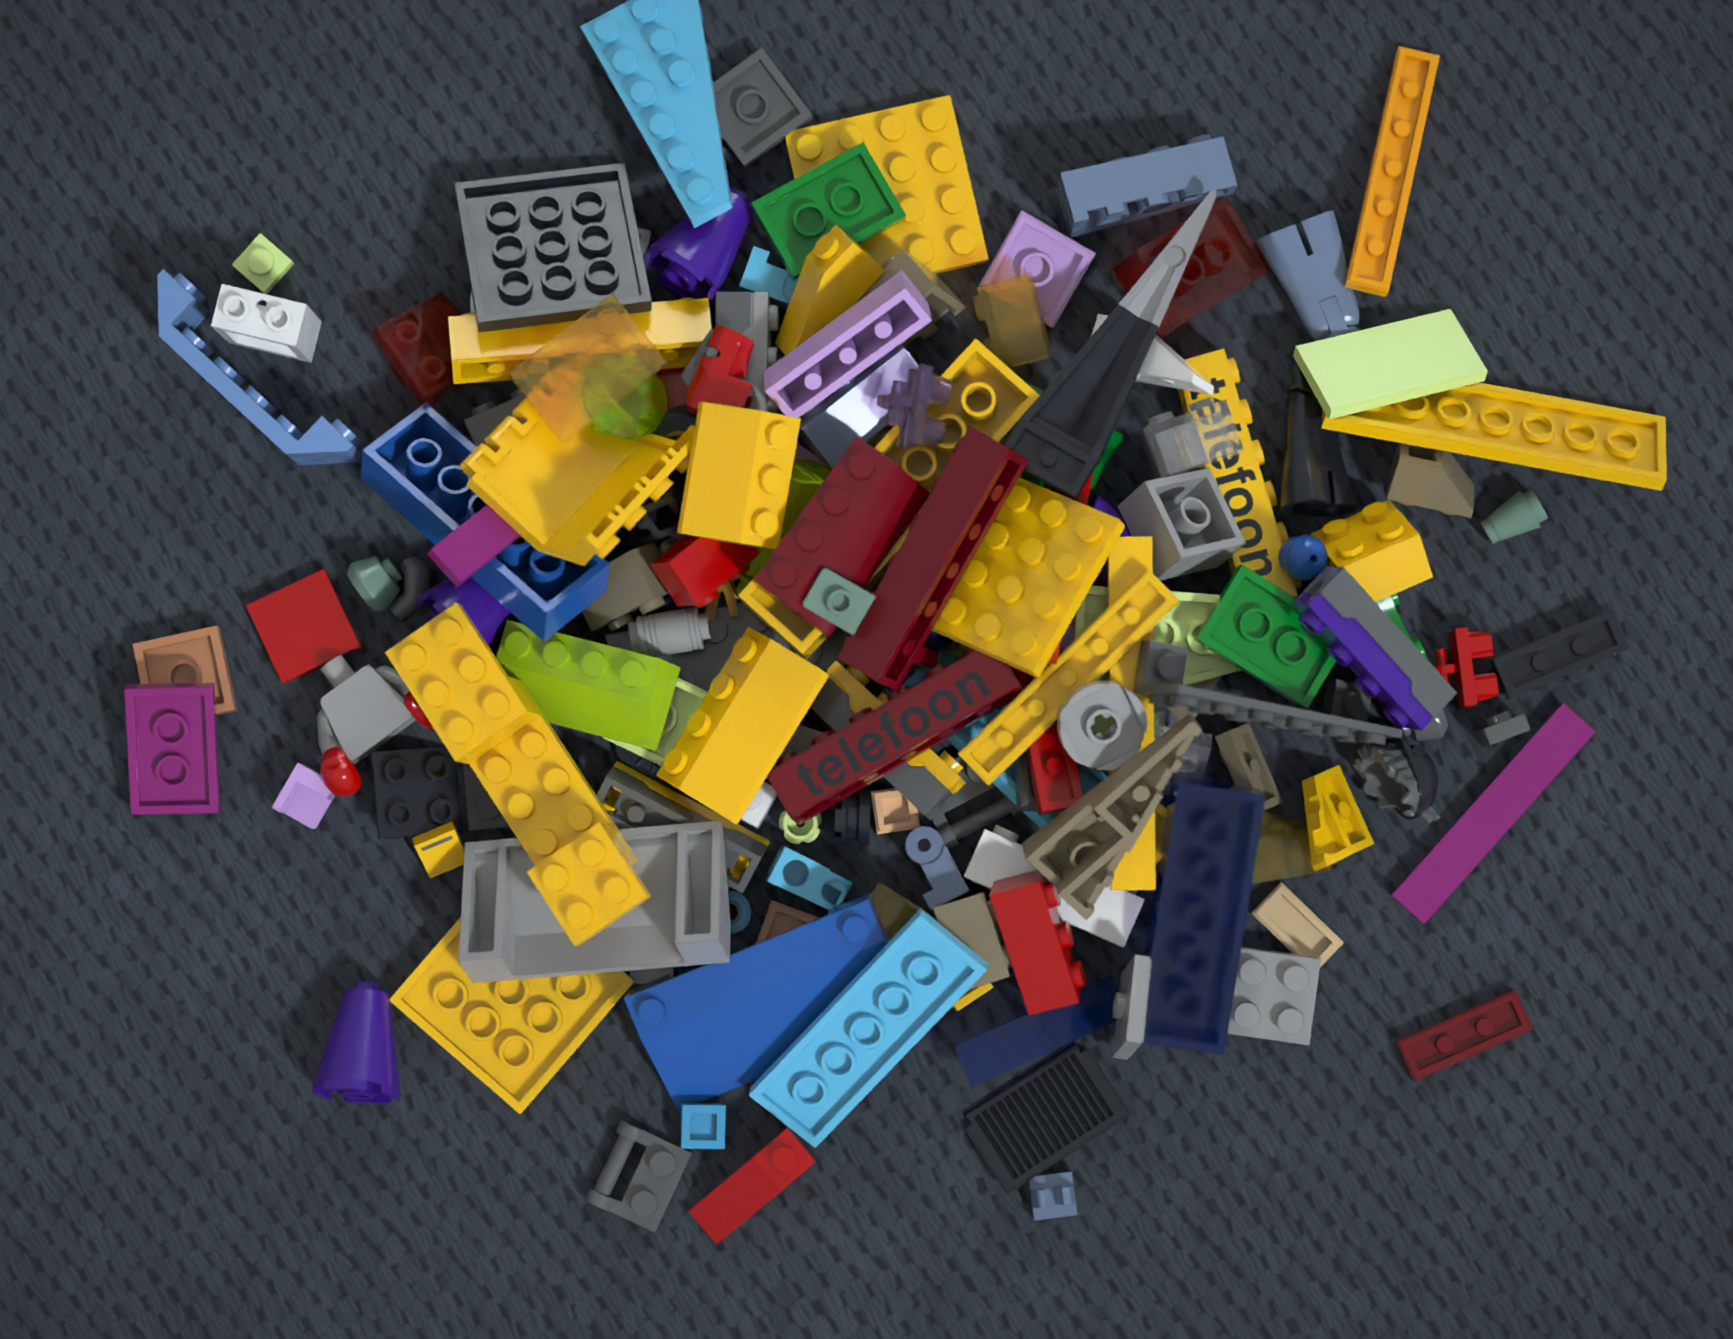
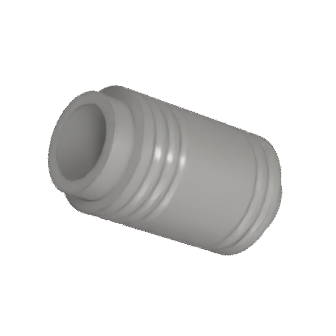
(669, 632)

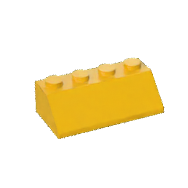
(742, 725)

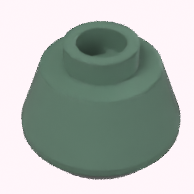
(375, 582)

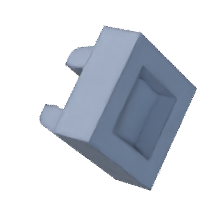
(1053, 1195)

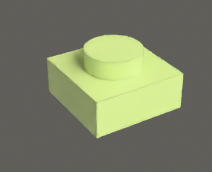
(263, 263)

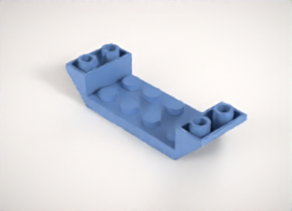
(178, 316)

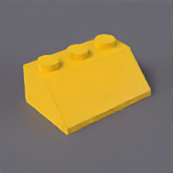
(738, 475)

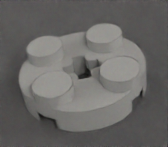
(1078, 715)

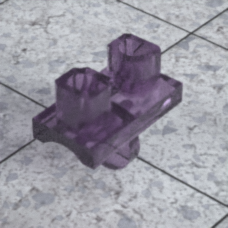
(909, 406)

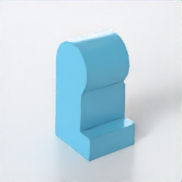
(764, 277)
(807, 879)

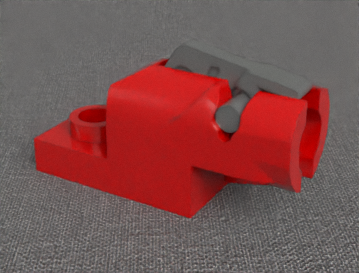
(717, 368)

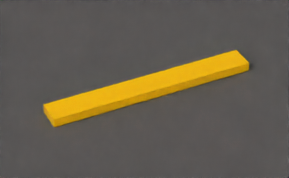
(1124, 566)

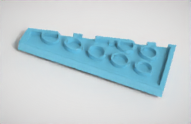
(665, 81)

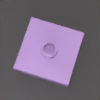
(1052, 258)

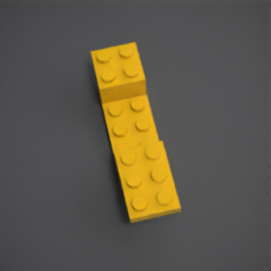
(525, 768)

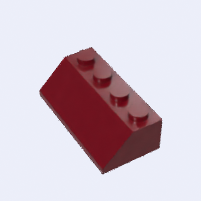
(843, 528)

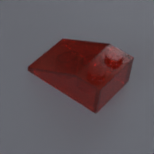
(1218, 267)

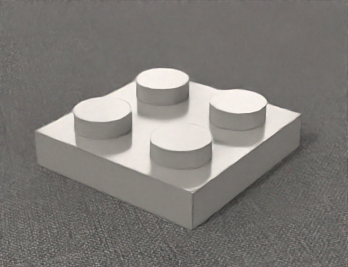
(1274, 996)

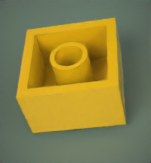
(1377, 549)

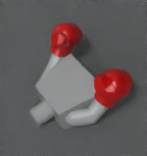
(359, 718)

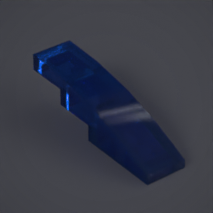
(1036, 1034)

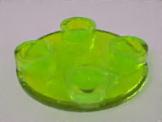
(636, 413)

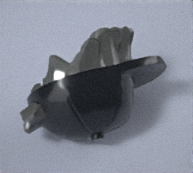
(1399, 777)

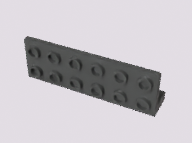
(1343, 714)

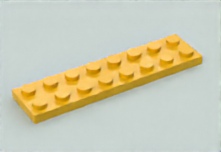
(1524, 431)

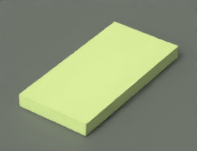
(1389, 363)

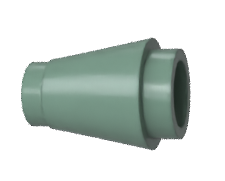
(1514, 517)

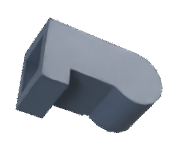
(929, 851)

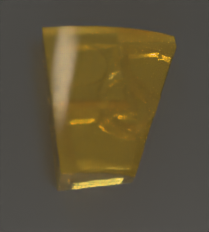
(1282, 850)

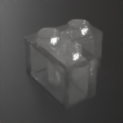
(1189, 440)

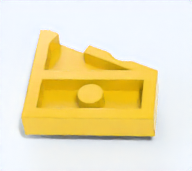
(1332, 819)

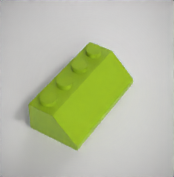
(591, 684)

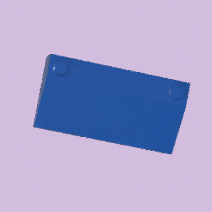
(738, 1017)

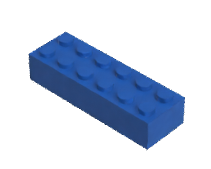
(422, 479)

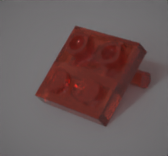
(420, 347)

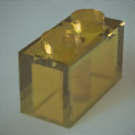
(1013, 320)

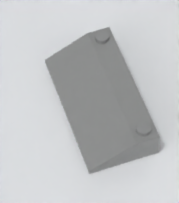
(515, 935)

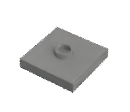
(1131, 1007)

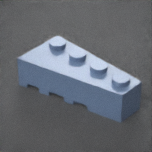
(1144, 185)

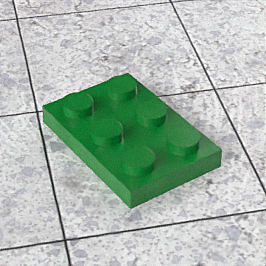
(839, 192)
(1262, 636)

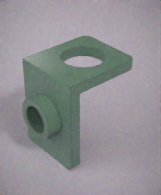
(838, 600)

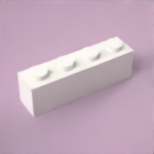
(1000, 857)

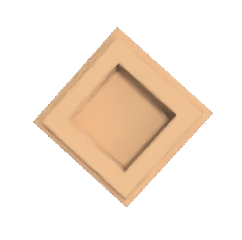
(893, 811)

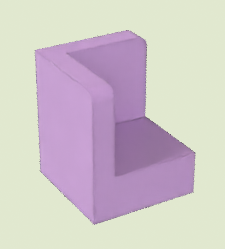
(304, 797)

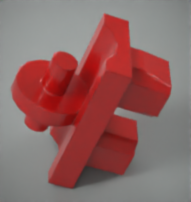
(1464, 648)

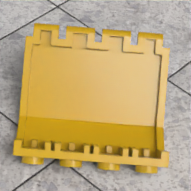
(571, 493)

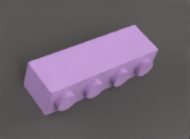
(847, 346)

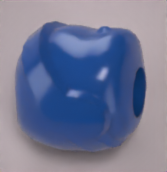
(1303, 557)

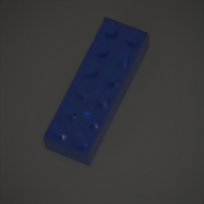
(1200, 912)

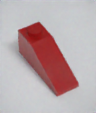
(752, 1185)

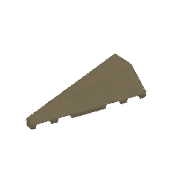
(1093, 834)

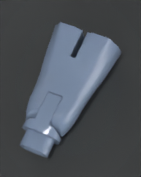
(1313, 274)

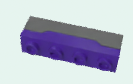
(1373, 648)

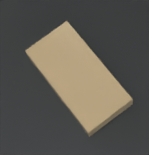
(1296, 925)

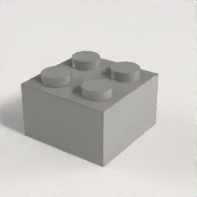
(1186, 520)

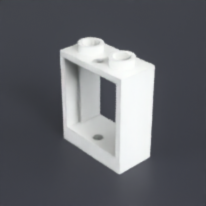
(278, 328)

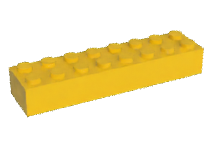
(983, 397)

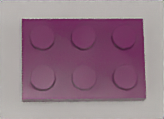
(172, 748)

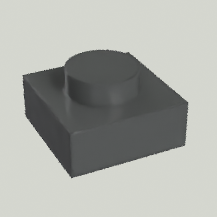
(1502, 727)

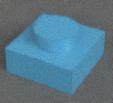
(702, 1126)

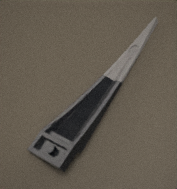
(1079, 410)

